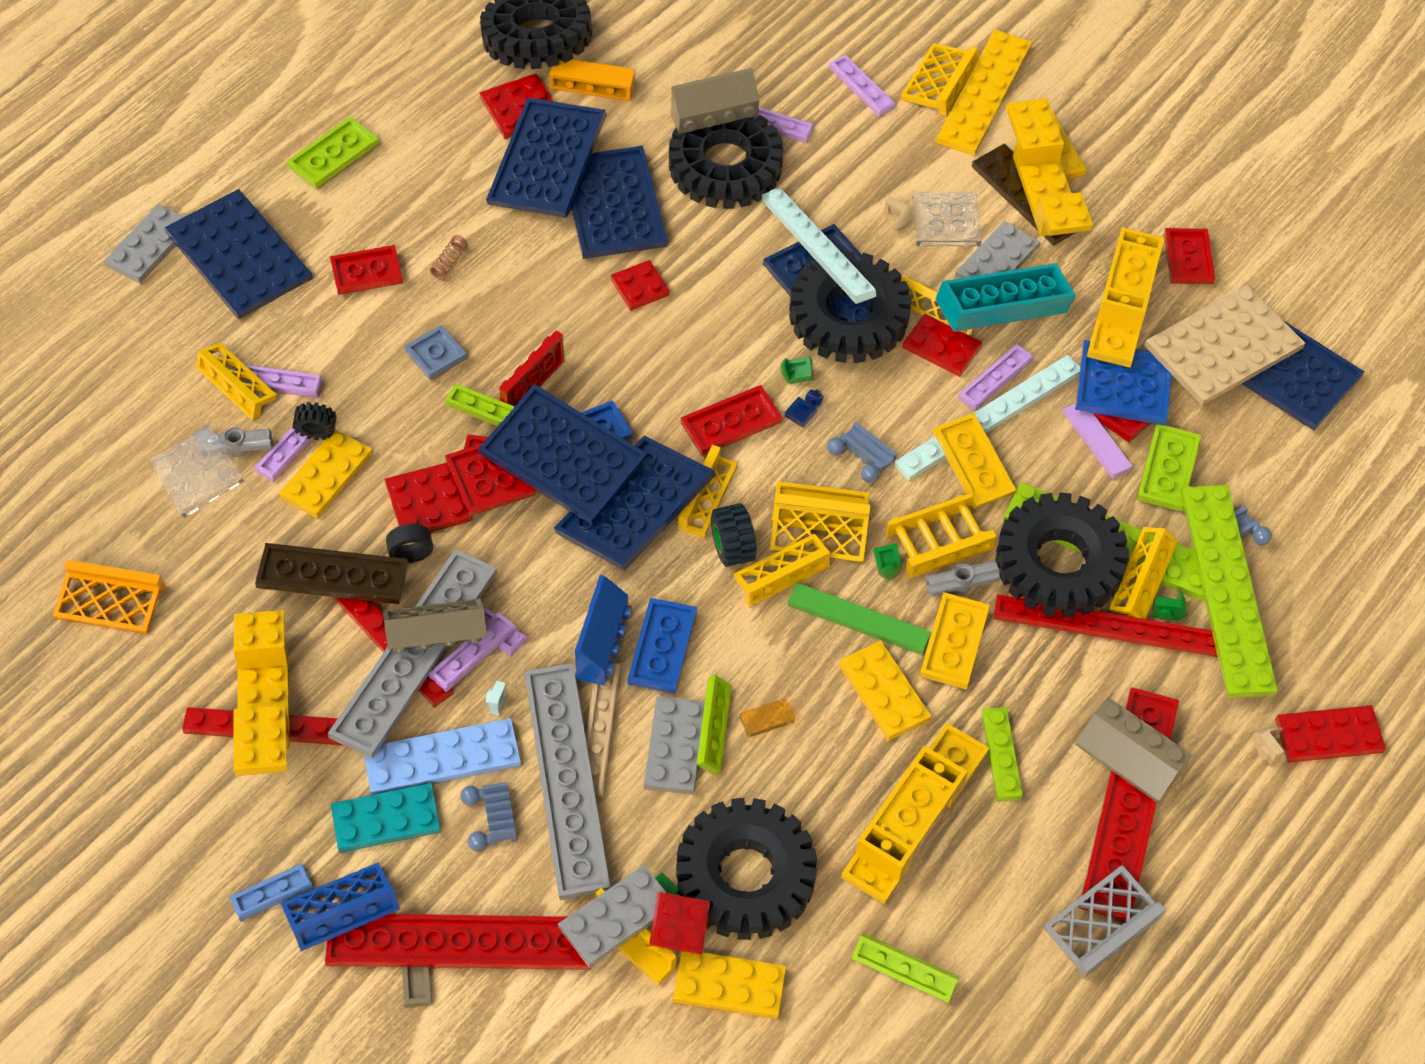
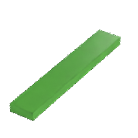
(859, 618)

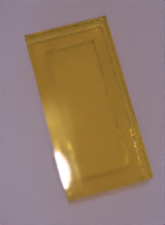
(766, 718)

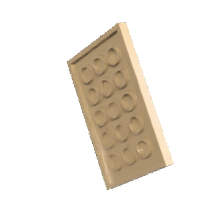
(1224, 344)

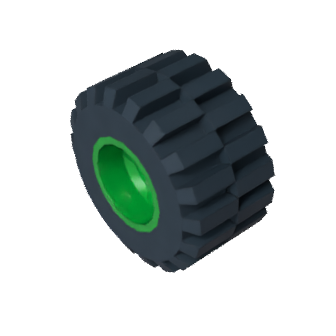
(733, 535)

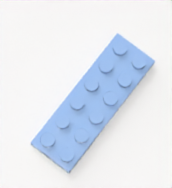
(443, 756)

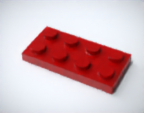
(536, 370)
(731, 419)
(1330, 733)

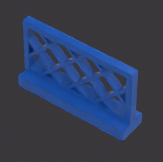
(343, 915)

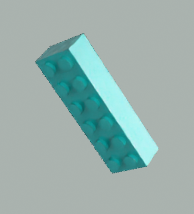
(1004, 297)

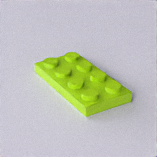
(332, 152)
(1168, 467)

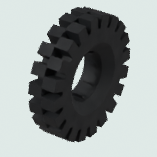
(521, 45)
(727, 182)
(879, 331)
(1069, 522)
(754, 829)

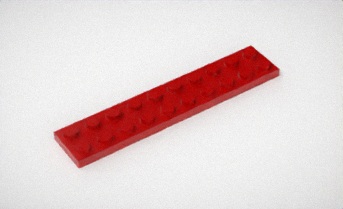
(1127, 813)
(456, 943)

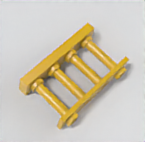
(946, 555)

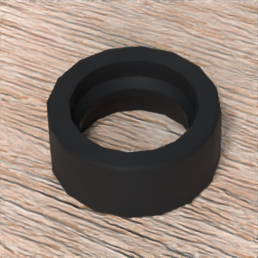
(408, 534)

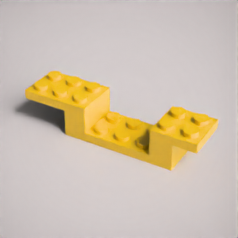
(1041, 173)
(1125, 297)
(263, 693)
(910, 811)

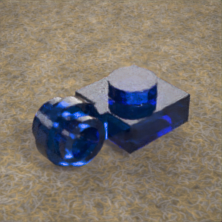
(802, 410)

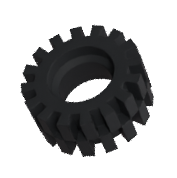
(314, 421)

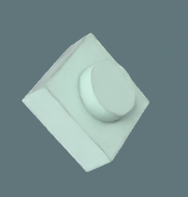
(496, 697)

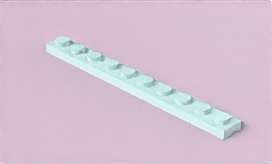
(819, 246)
(995, 413)

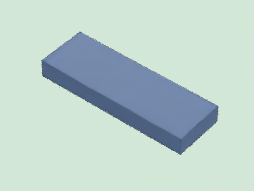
(271, 892)

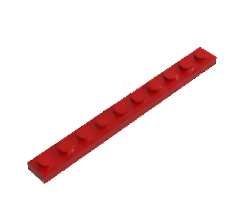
(1110, 627)

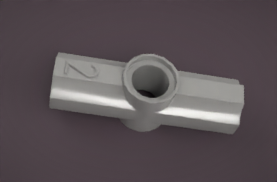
(240, 442)
(950, 580)

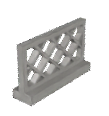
(1123, 933)

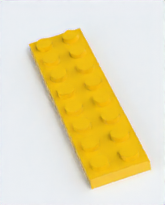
(983, 92)

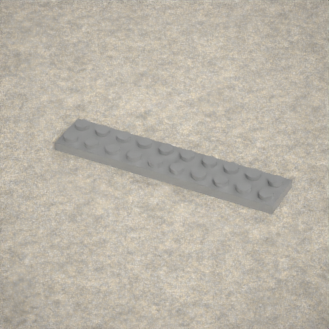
(401, 674)
(567, 782)

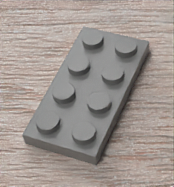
(144, 245)
(1002, 251)
(674, 745)
(613, 916)

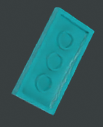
(385, 818)

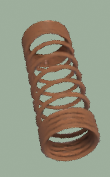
(458, 246)

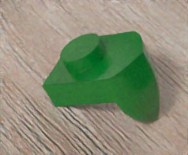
(797, 370)
(888, 561)
(1170, 608)

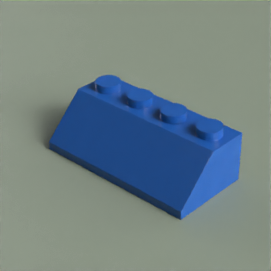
(601, 632)

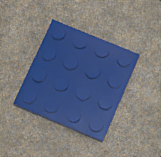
(1122, 391)

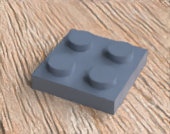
(435, 352)

